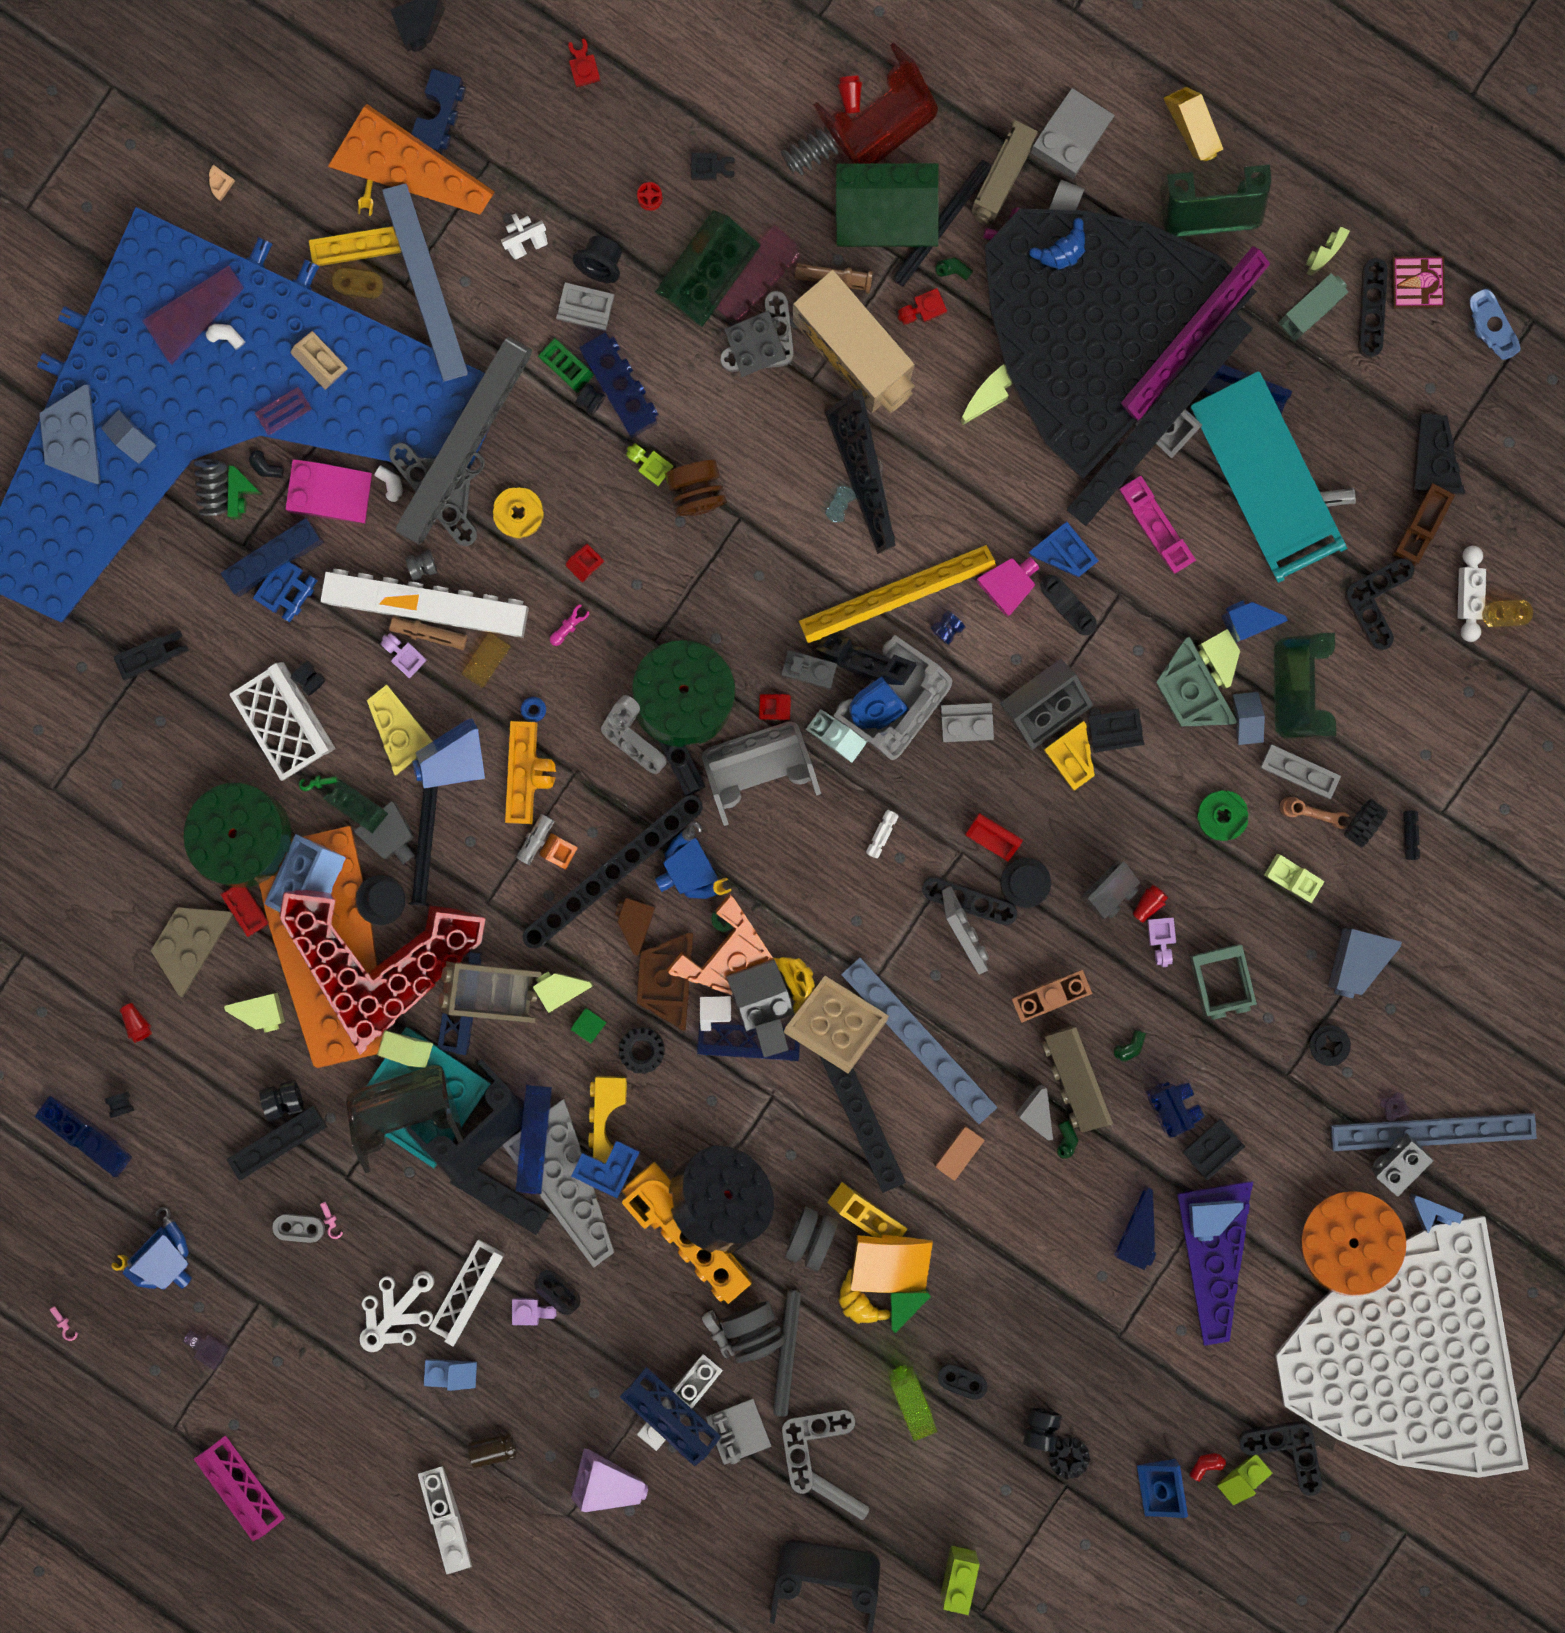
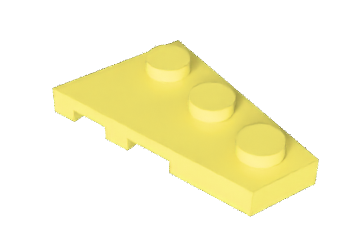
(397, 728)

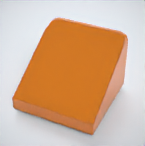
(558, 851)

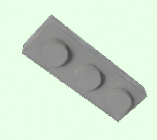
(1300, 772)

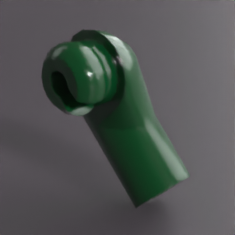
(1069, 1140)

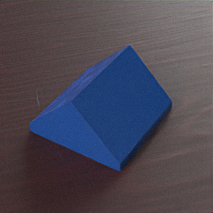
(1162, 1489)

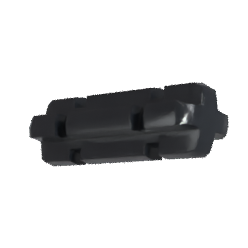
(1411, 835)

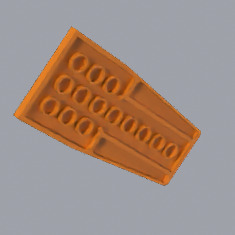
(321, 1028)

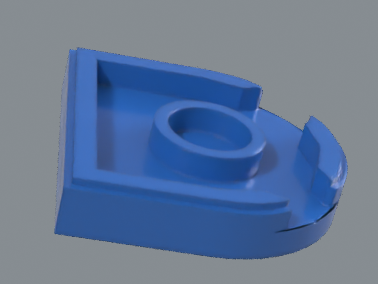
(877, 706)

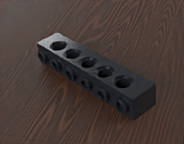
(865, 1126)

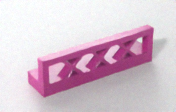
(231, 1492)

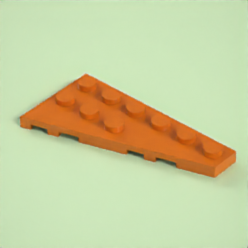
(392, 156)

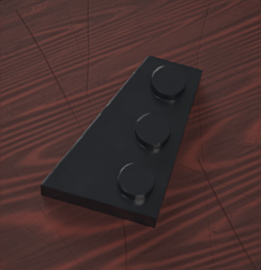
(1436, 456)

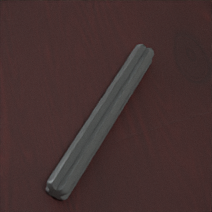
(787, 1352)

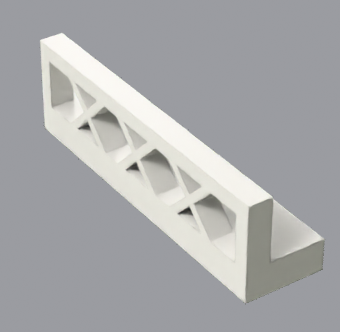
(473, 1299)

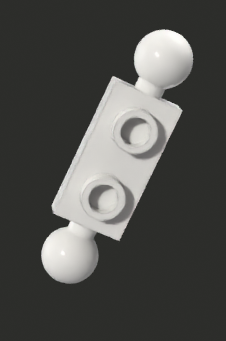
(1471, 593)

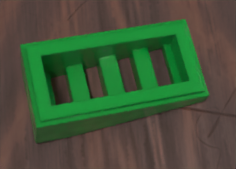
(575, 381)

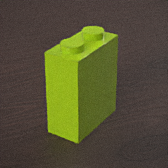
(959, 1580)

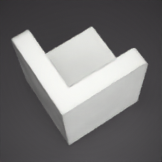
(714, 1010)

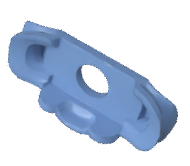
(1503, 342)

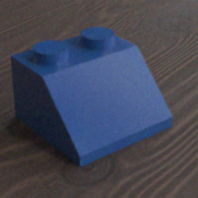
(1250, 620)

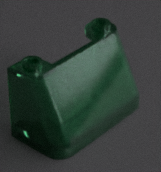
(1296, 687)

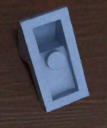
(1427, 1211)
(450, 1374)

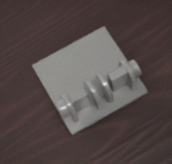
(740, 1431)

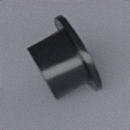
(599, 259)
(1026, 882)
(380, 900)

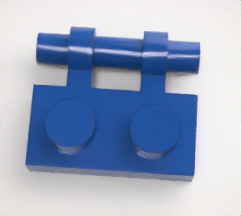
(277, 587)

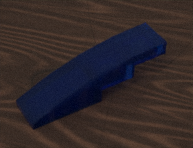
(533, 1139)

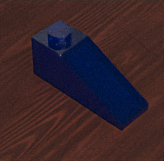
(1139, 1236)

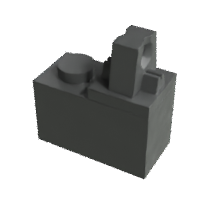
(808, 670)

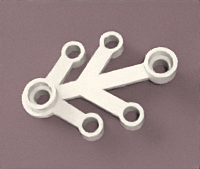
(394, 1315)

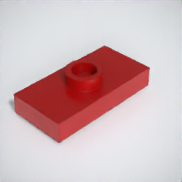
(245, 909)

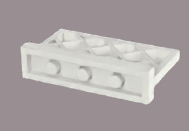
(302, 715)

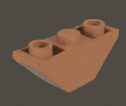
(1051, 995)

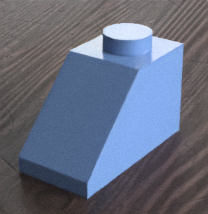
(1212, 1218)

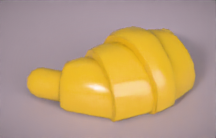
(798, 979)
(857, 1305)

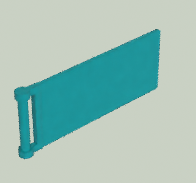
(1267, 473)

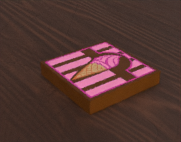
(1418, 282)

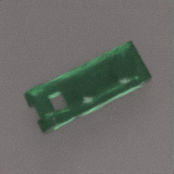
(355, 806)

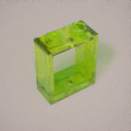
(912, 1402)

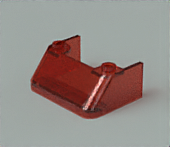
(889, 119)

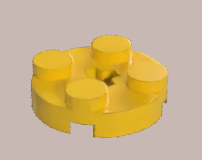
(518, 527)

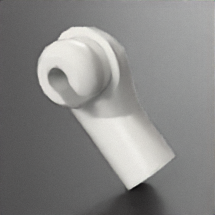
(224, 332)

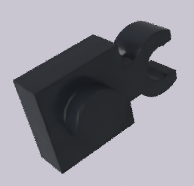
(705, 166)

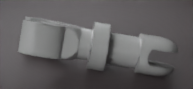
(712, 1323)

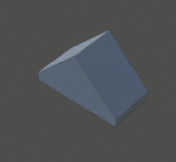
(128, 437)
(1249, 718)

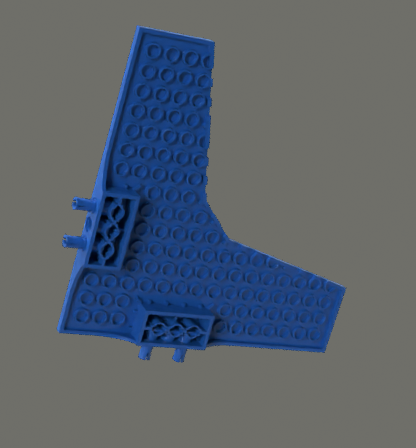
(68, 530)

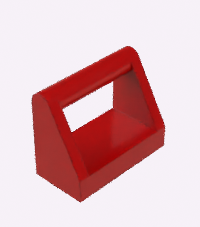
(993, 837)

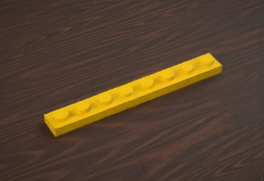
(897, 594)

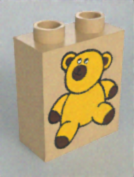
(854, 343)

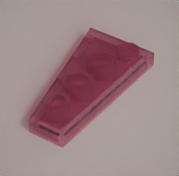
(189, 315)

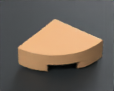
(219, 182)

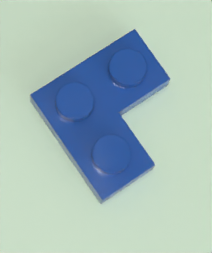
(610, 1175)

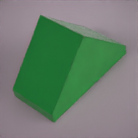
(905, 1305)

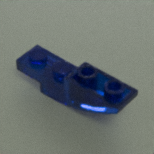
(84, 1135)

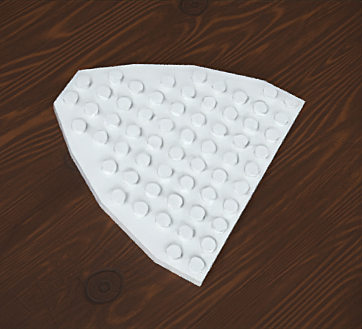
(1416, 1365)

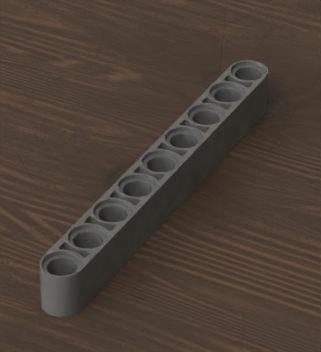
(463, 440)

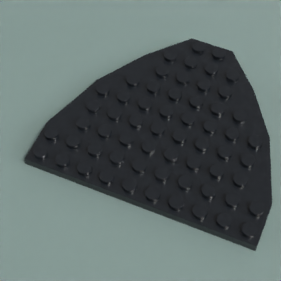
(1095, 328)

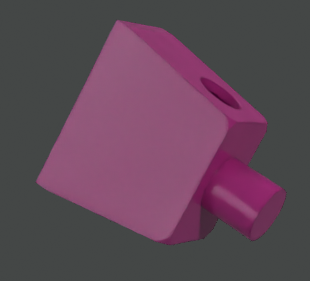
(1009, 584)

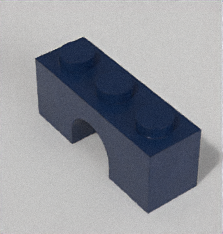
(446, 91)

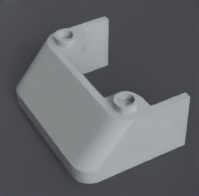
(757, 760)

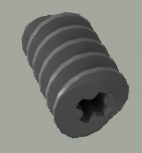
(809, 151)
(213, 485)

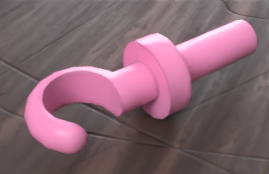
(330, 1219)
(62, 1322)

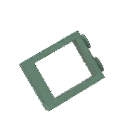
(1313, 306)
(1217, 955)

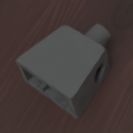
(390, 836)

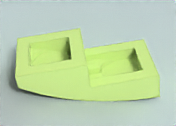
(1294, 878)

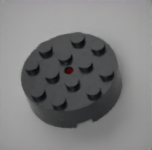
(721, 1199)

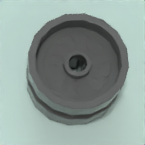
(808, 1237)

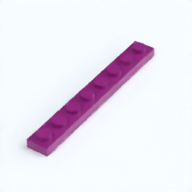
(1195, 333)

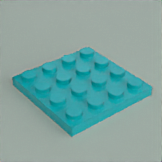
(465, 1086)

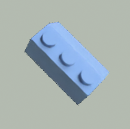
(305, 868)

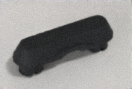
(1068, 605)

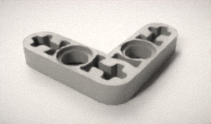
(785, 339)
(617, 730)
(807, 1434)

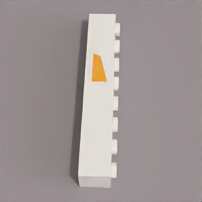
(424, 604)

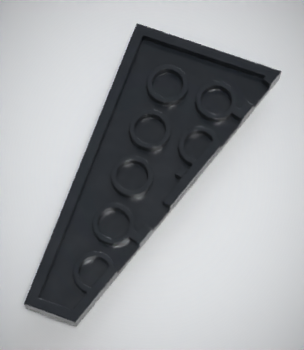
(855, 443)

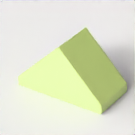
(404, 1049)

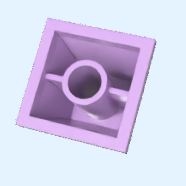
(605, 1485)

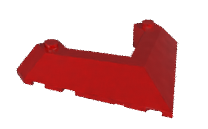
(375, 999)

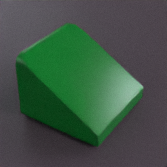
(588, 1025)

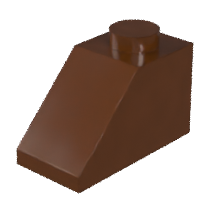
(634, 922)

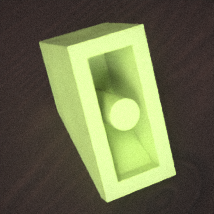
(559, 988)
(259, 1012)

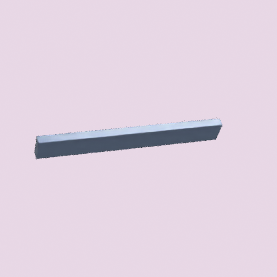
(424, 282)
(1434, 1131)

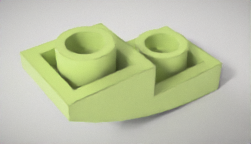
(1319, 258)

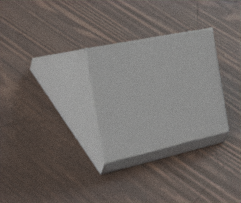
(1178, 433)
(1036, 1112)

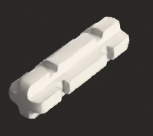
(882, 834)

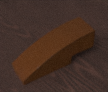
(1423, 524)

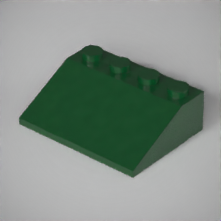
(887, 205)

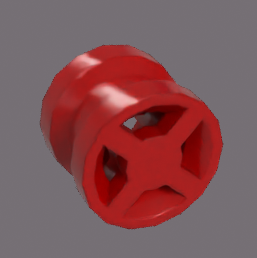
(649, 191)

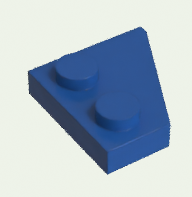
(1065, 551)

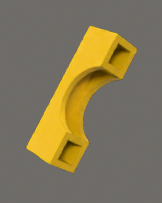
(609, 1094)

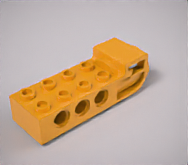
(653, 1188)

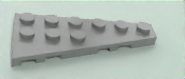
(568, 1198)

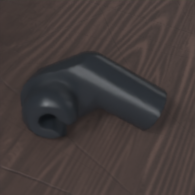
(262, 468)

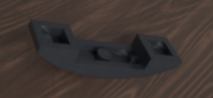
(865, 662)

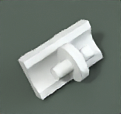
(534, 231)

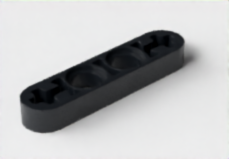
(1376, 308)
(971, 896)

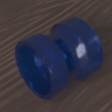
(942, 630)

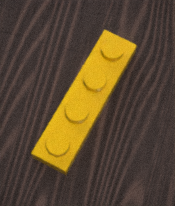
(354, 246)

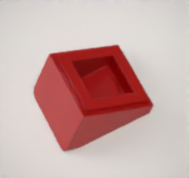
(584, 563)
(774, 707)

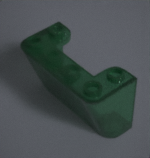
(1215, 214)

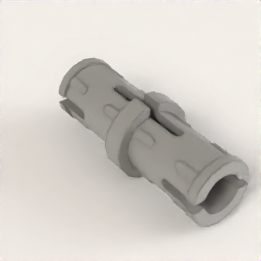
(535, 839)

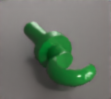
(319, 782)

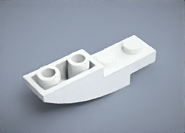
(690, 1390)
(445, 1519)

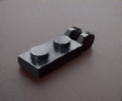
(148, 656)

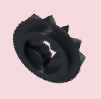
(1340, 1051)
(1077, 1467)

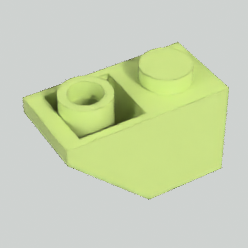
(1222, 656)

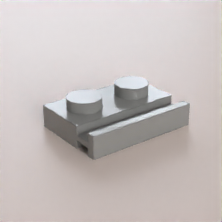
(585, 306)
(967, 722)

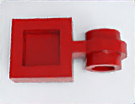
(928, 306)

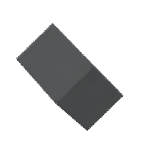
(771, 1038)

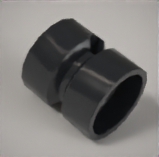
(281, 1100)
(1042, 1429)

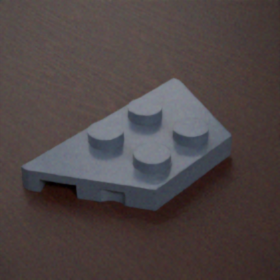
(71, 436)

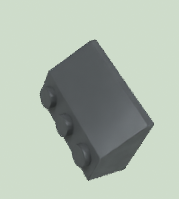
(1046, 703)

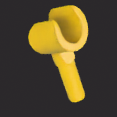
(366, 201)

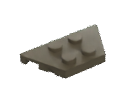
(188, 943)

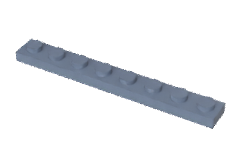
(920, 1041)

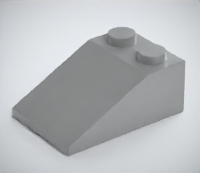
(1072, 133)

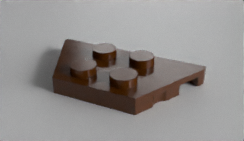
(658, 989)

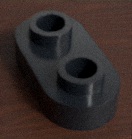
(557, 1291)
(962, 1380)

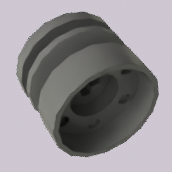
(752, 1330)

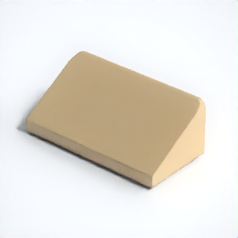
(318, 360)

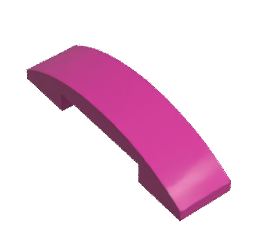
(1156, 525)

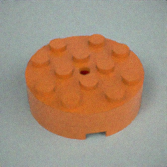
(1357, 1218)

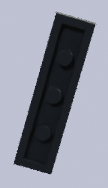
(277, 1143)
(504, 1200)

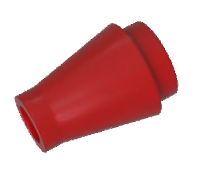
(850, 92)
(1151, 902)
(135, 1024)

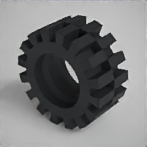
(1366, 823)
(630, 1061)

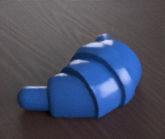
(1065, 250)

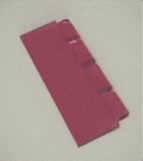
(763, 266)

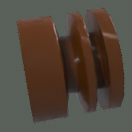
(696, 489)

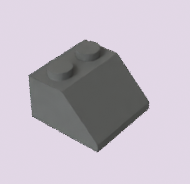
(759, 994)

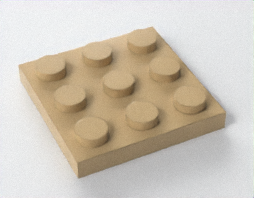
(836, 1024)

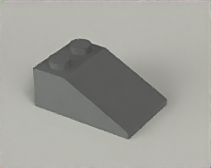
(1111, 890)

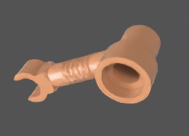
(1287, 809)

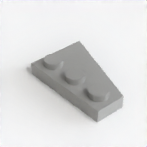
(965, 933)

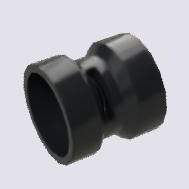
(308, 678)

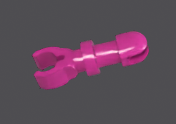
(568, 625)

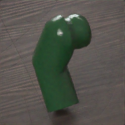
(953, 266)
(1131, 1050)

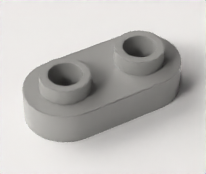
(299, 1228)

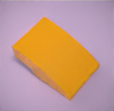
(890, 1264)

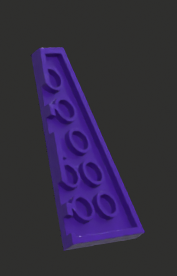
(1216, 1262)

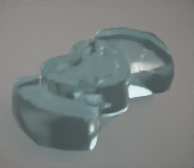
(840, 504)

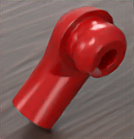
(1205, 1463)

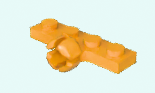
(525, 772)

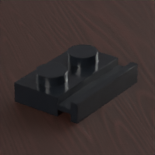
(1116, 730)
(1213, 1149)

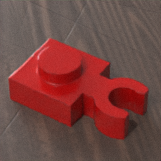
(583, 67)

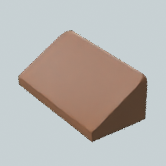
(959, 1153)

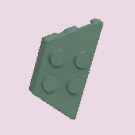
(1192, 691)

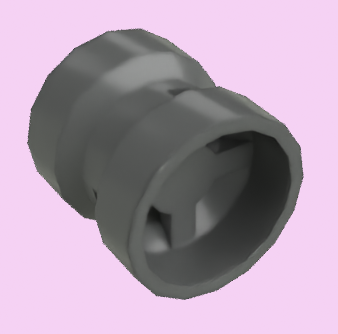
(421, 565)

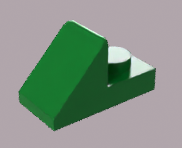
(237, 486)

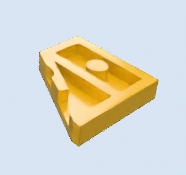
(1073, 756)

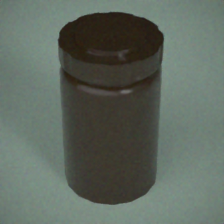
(492, 1450)

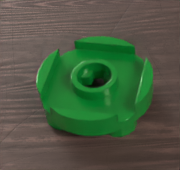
(1208, 815)

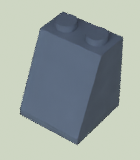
(1360, 961)

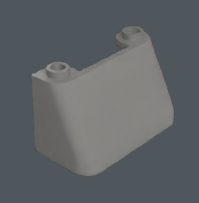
(921, 693)

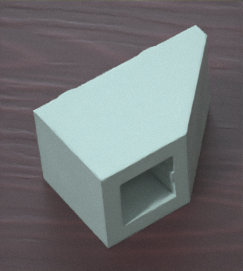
(836, 735)

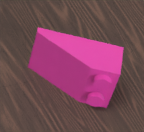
(328, 491)

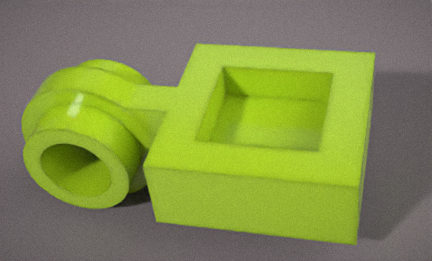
(653, 467)

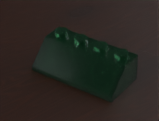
(707, 268)

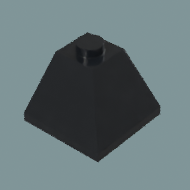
(418, 22)

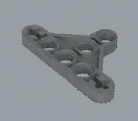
(459, 497)

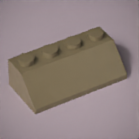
(1077, 1079)

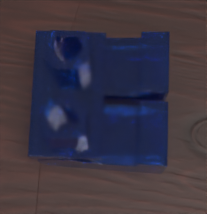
(1172, 1114)

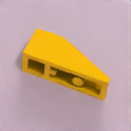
(864, 1213)

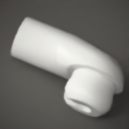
(393, 483)

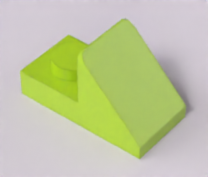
(1244, 1479)

